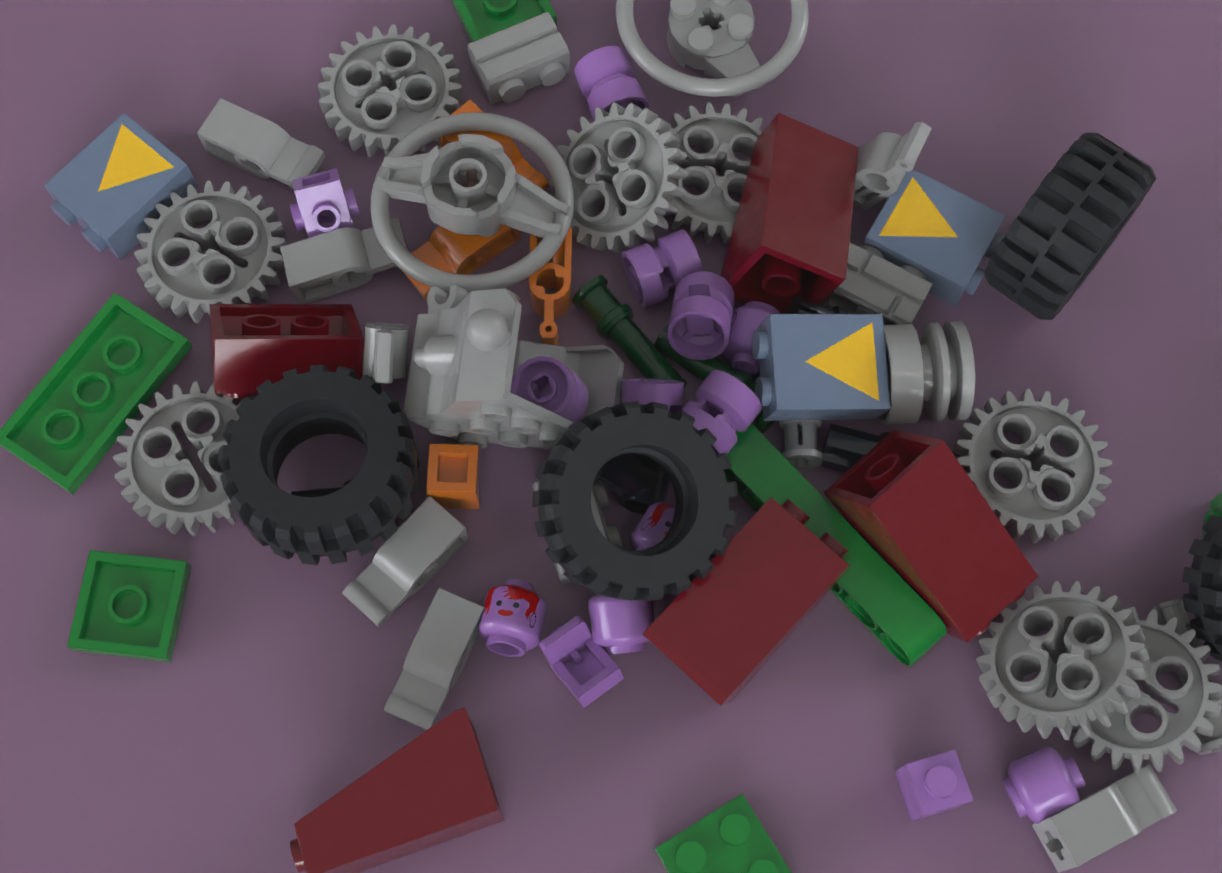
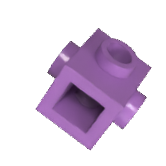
(322, 203)

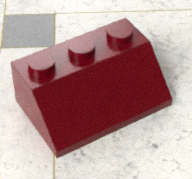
(269, 339)

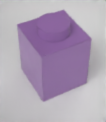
(933, 785)

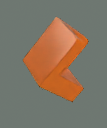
(454, 475)

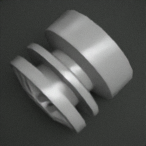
(929, 372)

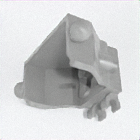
(466, 369)

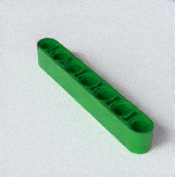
(870, 585)

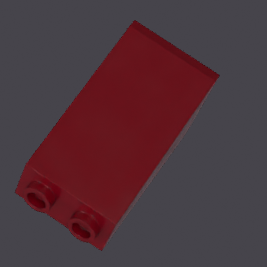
(793, 217)
(934, 530)
(749, 601)
(403, 805)

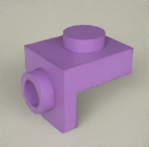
(580, 662)

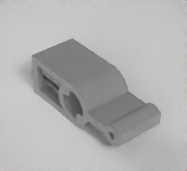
(257, 145)
(884, 163)
(335, 261)
(386, 351)
(407, 561)
(435, 659)
(1104, 819)

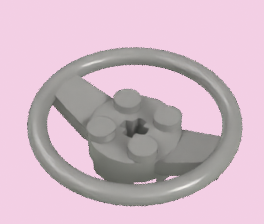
(719, 52)
(495, 200)

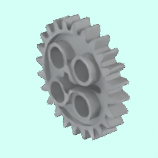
(388, 89)
(720, 137)
(621, 176)
(231, 219)
(1036, 425)
(155, 480)
(1167, 654)
(1108, 663)

